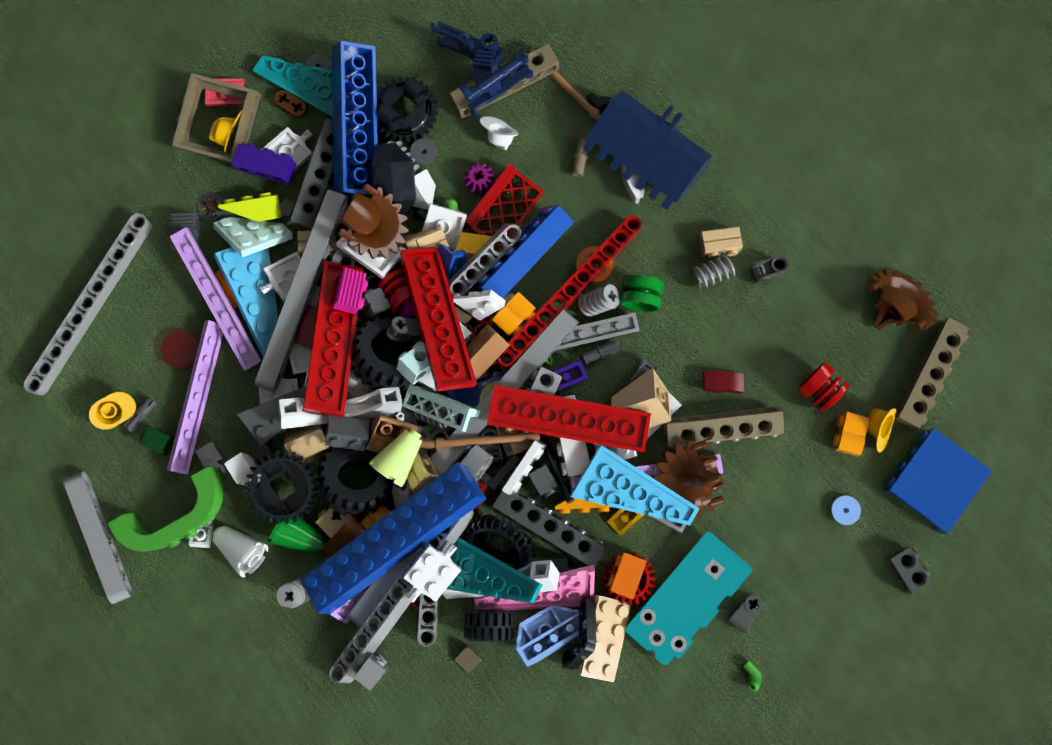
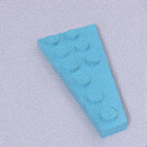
(244, 279)
(623, 486)

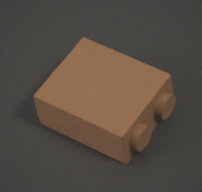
(485, 349)

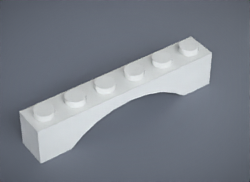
(380, 402)
(541, 571)

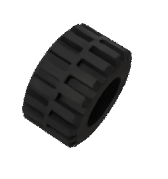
(489, 625)

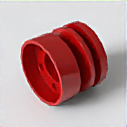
(395, 289)
(823, 387)

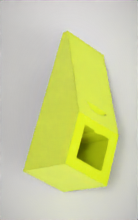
(258, 209)

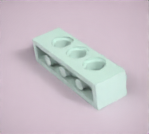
(415, 370)

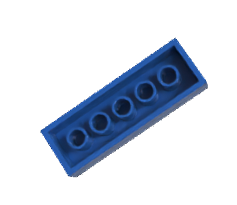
(532, 245)

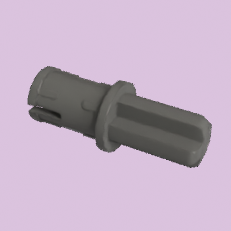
(600, 352)
(140, 414)

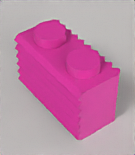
(349, 291)

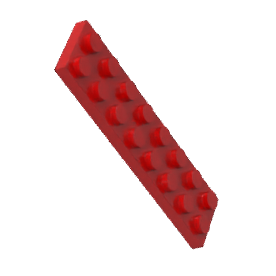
(437, 319)
(330, 349)
(569, 418)

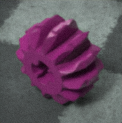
(475, 172)

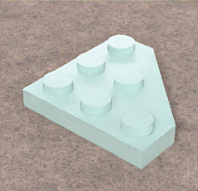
(251, 236)

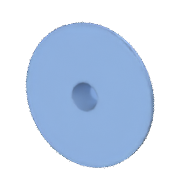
(846, 510)

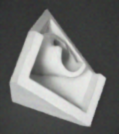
(424, 190)

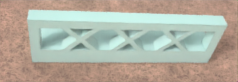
(443, 401)

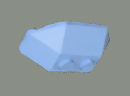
(546, 633)

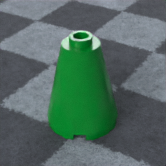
(296, 536)

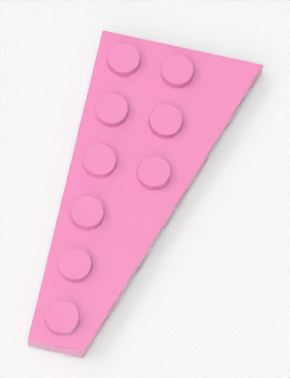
(571, 588)

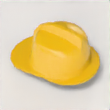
(223, 129)
(112, 410)
(880, 426)

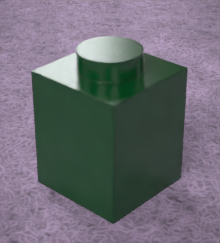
(156, 440)

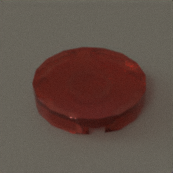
(180, 349)

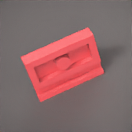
(216, 99)

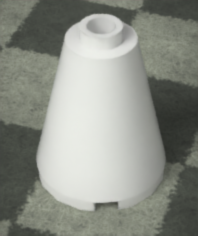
(239, 549)

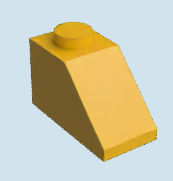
(472, 243)
(623, 520)

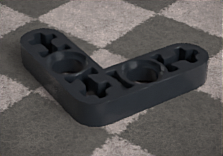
(586, 644)

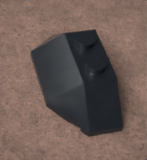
(395, 175)

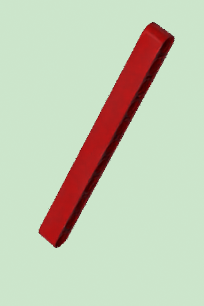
(574, 284)

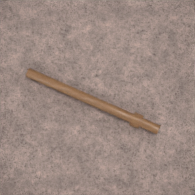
(593, 113)
(440, 443)

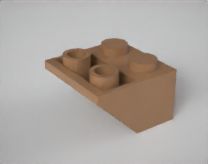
(384, 431)

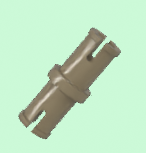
(580, 158)

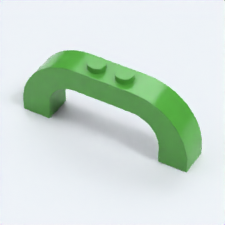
(210, 497)

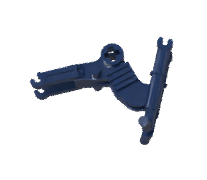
(484, 65)

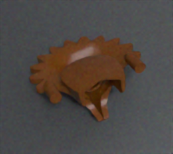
(373, 223)
(902, 301)
(692, 475)

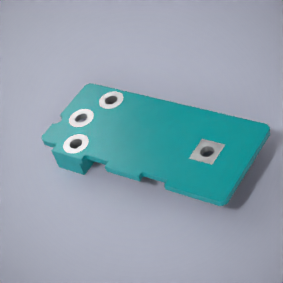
(688, 598)

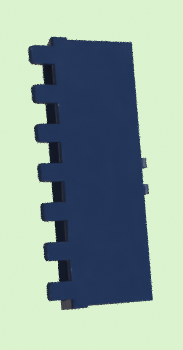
(648, 147)

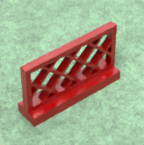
(494, 193)

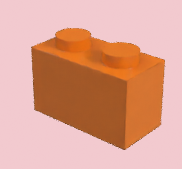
(627, 575)

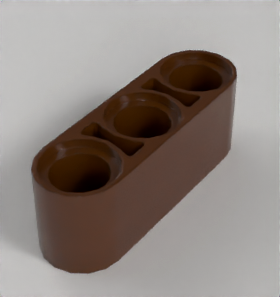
(344, 535)

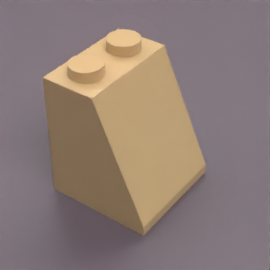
(646, 395)
(307, 442)

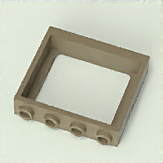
(189, 104)

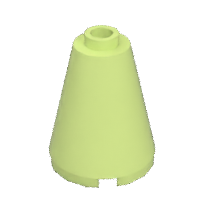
(397, 457)

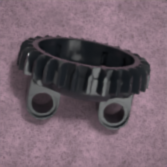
(418, 120)
(266, 497)
(483, 531)

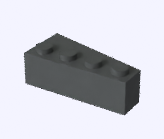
(264, 419)

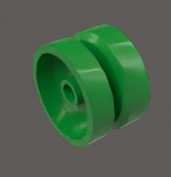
(641, 293)

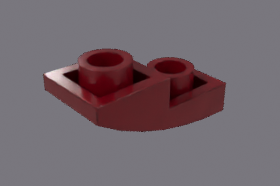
(306, 328)
(723, 381)

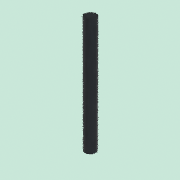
(556, 470)

